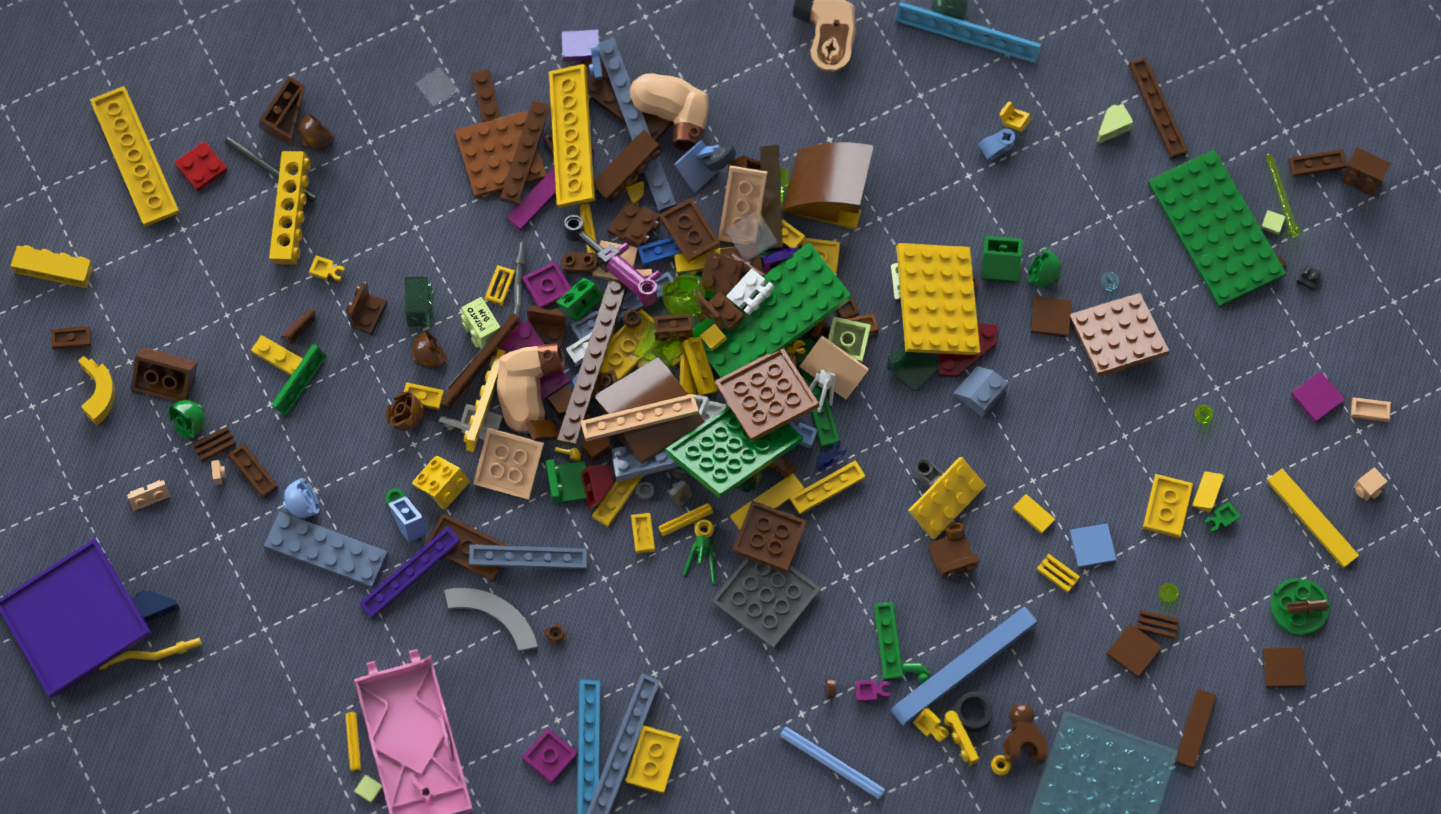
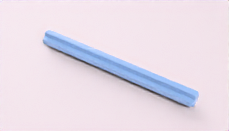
(832, 762)

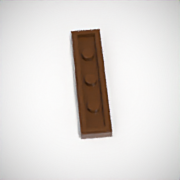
(1195, 728)

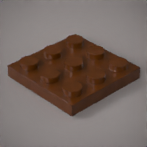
(769, 536)

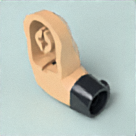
(833, 30)

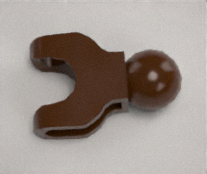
(1024, 735)

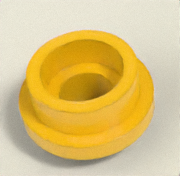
(704, 523)
(1000, 759)

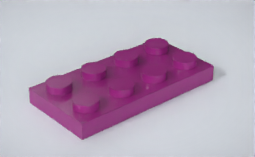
(527, 336)

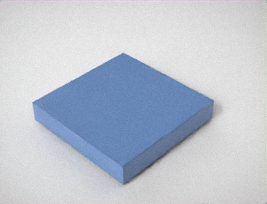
(1092, 545)

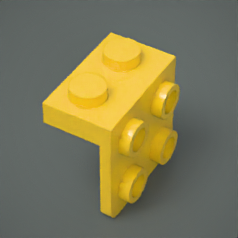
(441, 481)

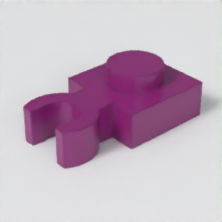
(868, 690)

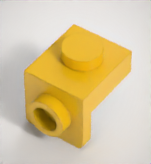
(1014, 118)

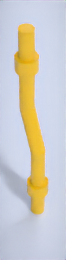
(180, 647)

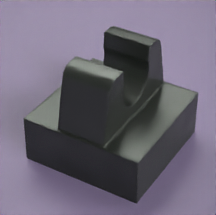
(1309, 277)

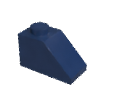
(154, 605)

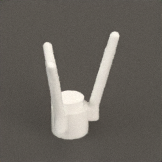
(826, 380)

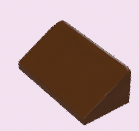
(299, 326)

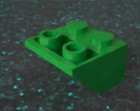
(1001, 259)

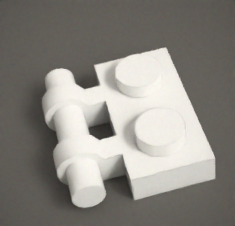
(747, 288)

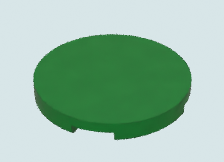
(1297, 591)

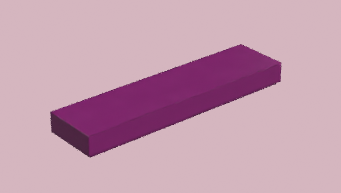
(533, 201)

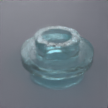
(1109, 276)

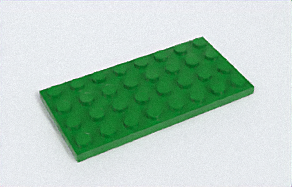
(1216, 228)
(802, 298)

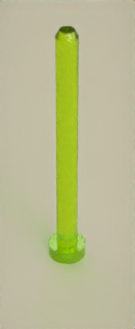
(1293, 229)

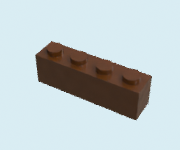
(627, 166)

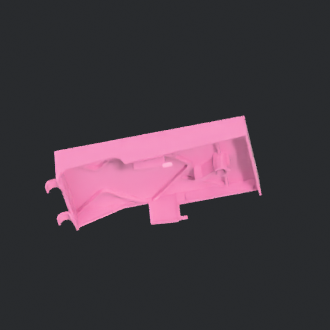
(412, 739)

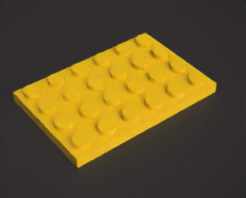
(937, 299)

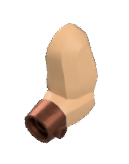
(673, 101)
(520, 385)

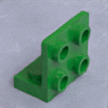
(565, 481)

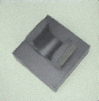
(680, 493)

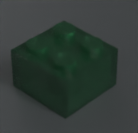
(418, 301)

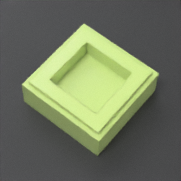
(1273, 222)
(368, 788)

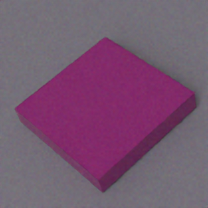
(546, 285)
(1317, 396)
(549, 756)

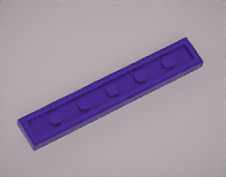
(410, 572)

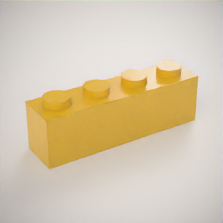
(52, 266)

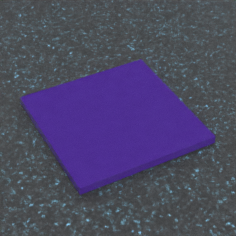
(73, 618)

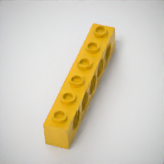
(289, 162)

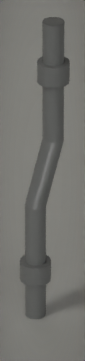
(520, 262)

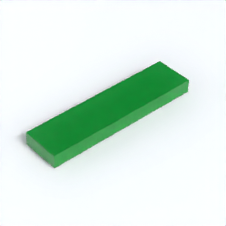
(298, 380)
(888, 641)

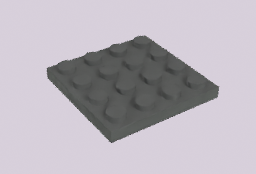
(765, 599)

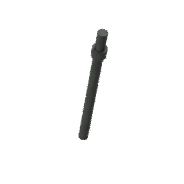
(263, 164)

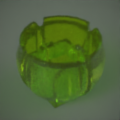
(680, 295)

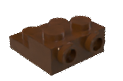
(634, 224)

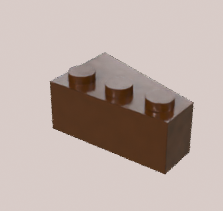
(283, 112)

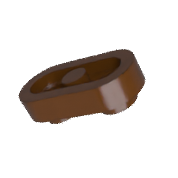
(579, 263)

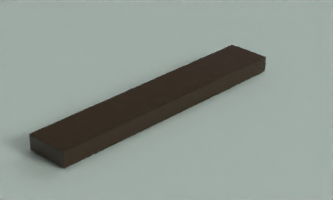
(772, 193)

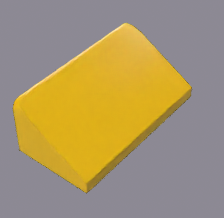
(686, 376)
(1208, 491)

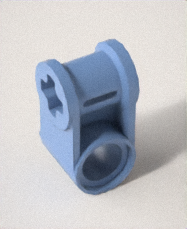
(995, 145)

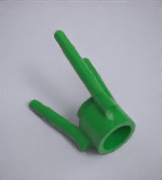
(702, 547)

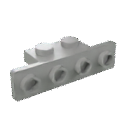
(491, 421)

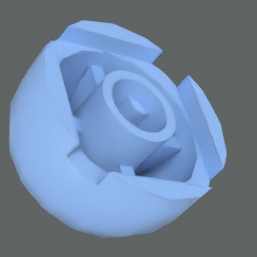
(300, 499)

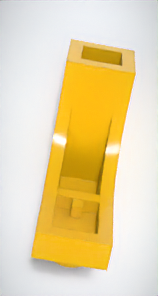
(103, 399)

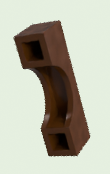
(593, 448)

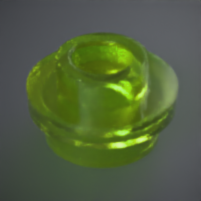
(1206, 409)

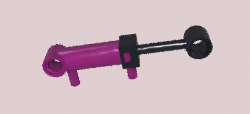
(611, 261)

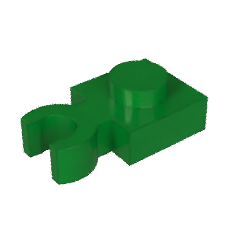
(1224, 516)

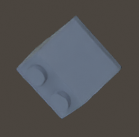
(981, 390)

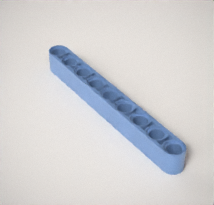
(964, 666)

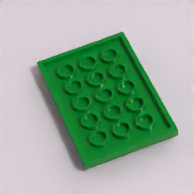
(724, 456)

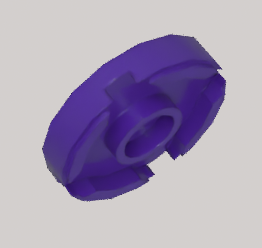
(780, 255)

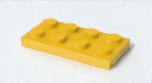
(947, 498)

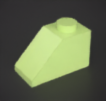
(1115, 123)

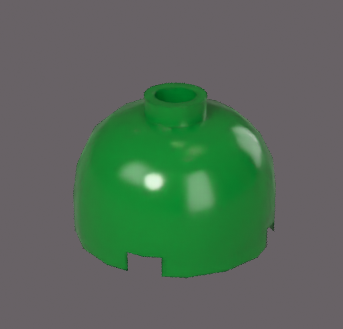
(1045, 269)
(188, 418)

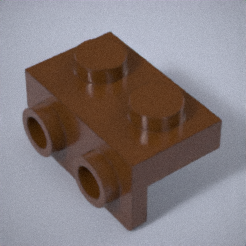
(673, 327)

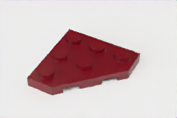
(954, 364)

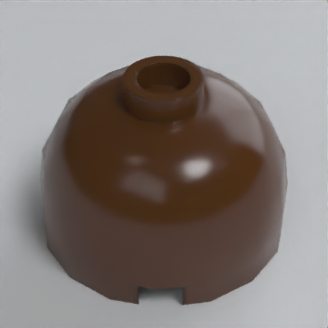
(314, 133)
(427, 351)
(405, 412)

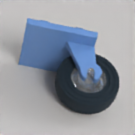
(703, 163)

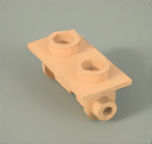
(140, 498)

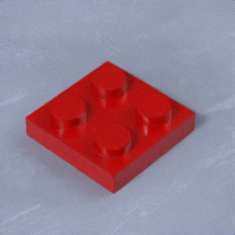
(201, 166)

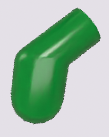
(918, 668)

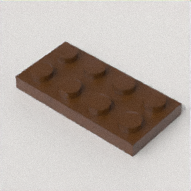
(468, 536)

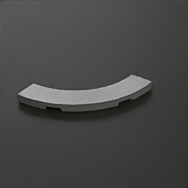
(497, 608)

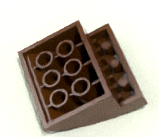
(828, 180)
(643, 387)

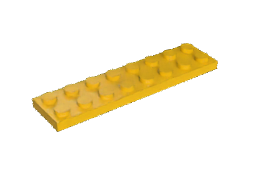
(571, 136)
(134, 156)

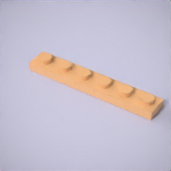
(639, 417)

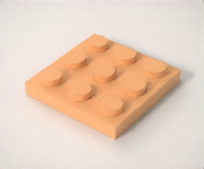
(508, 463)

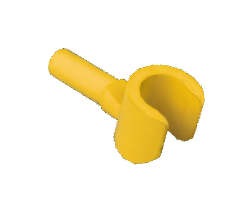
(574, 453)

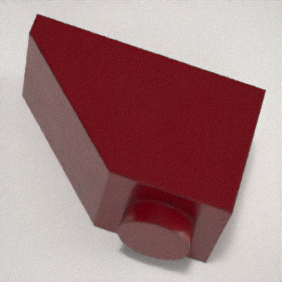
(596, 483)

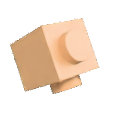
(1370, 485)

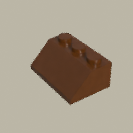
(163, 375)

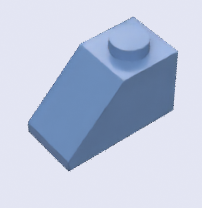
(407, 519)

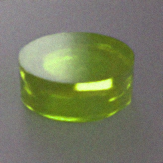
(1168, 593)

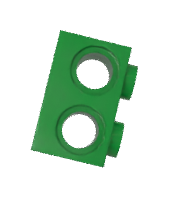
(580, 299)

